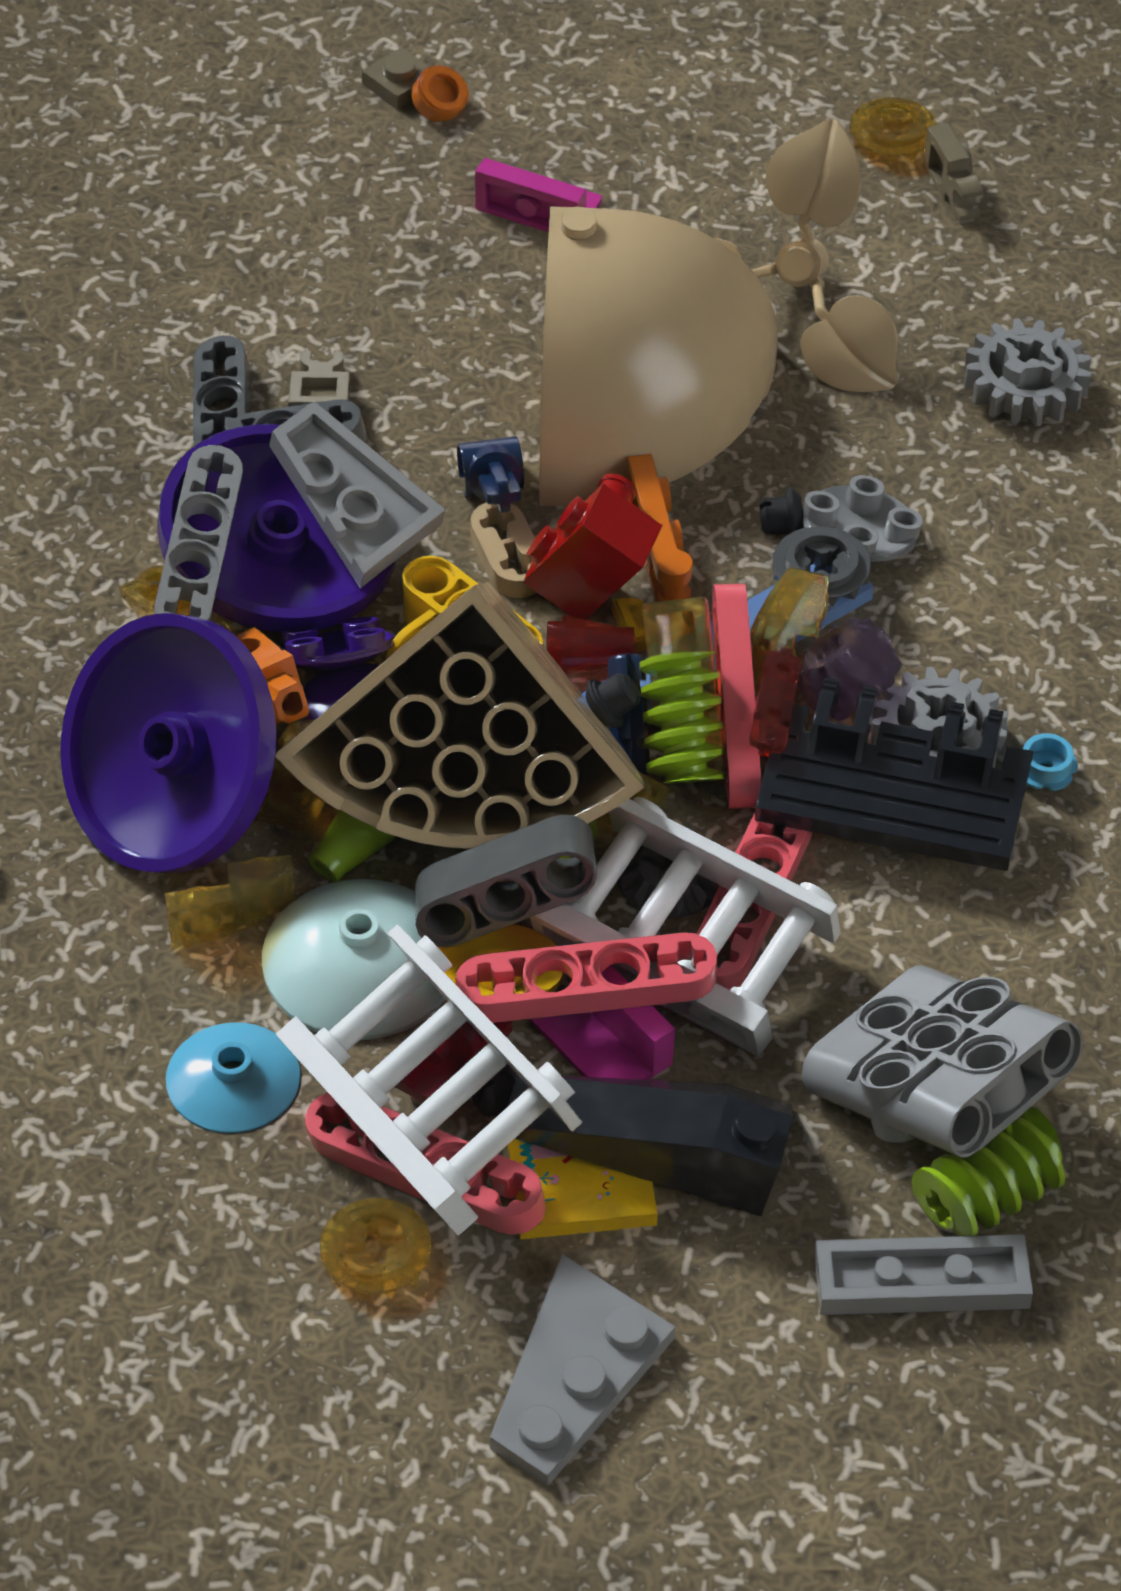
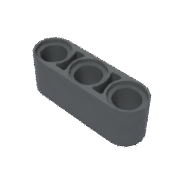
(526, 858)

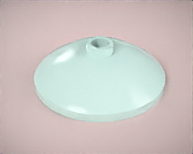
(325, 970)

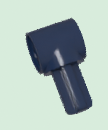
(492, 470)

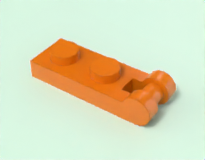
(667, 564)

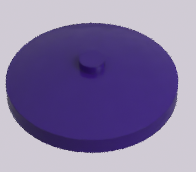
(277, 558)
(168, 743)

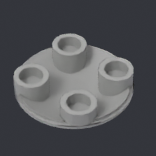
(868, 514)

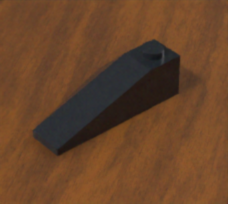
(673, 1133)

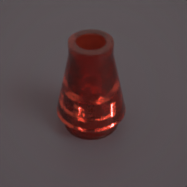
(586, 644)

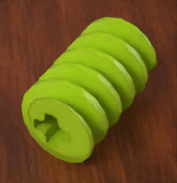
(681, 717)
(975, 1187)

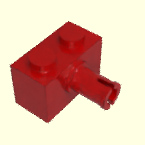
(592, 549)

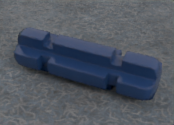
(634, 729)

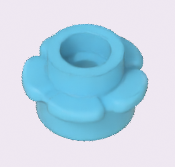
(1055, 752)

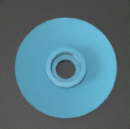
(237, 1097)

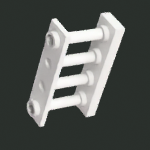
(732, 1013)
(406, 1136)

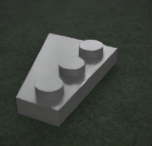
(353, 492)
(574, 1370)

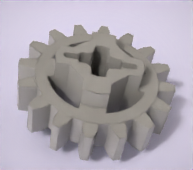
(1027, 372)
(926, 703)

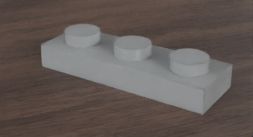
(923, 1274)

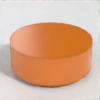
(440, 93)

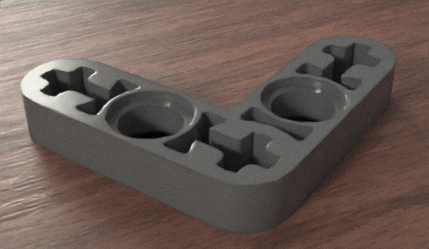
(236, 385)

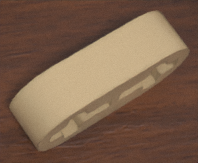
(496, 552)

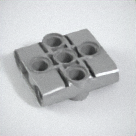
(942, 1060)

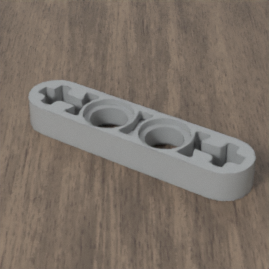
(197, 545)

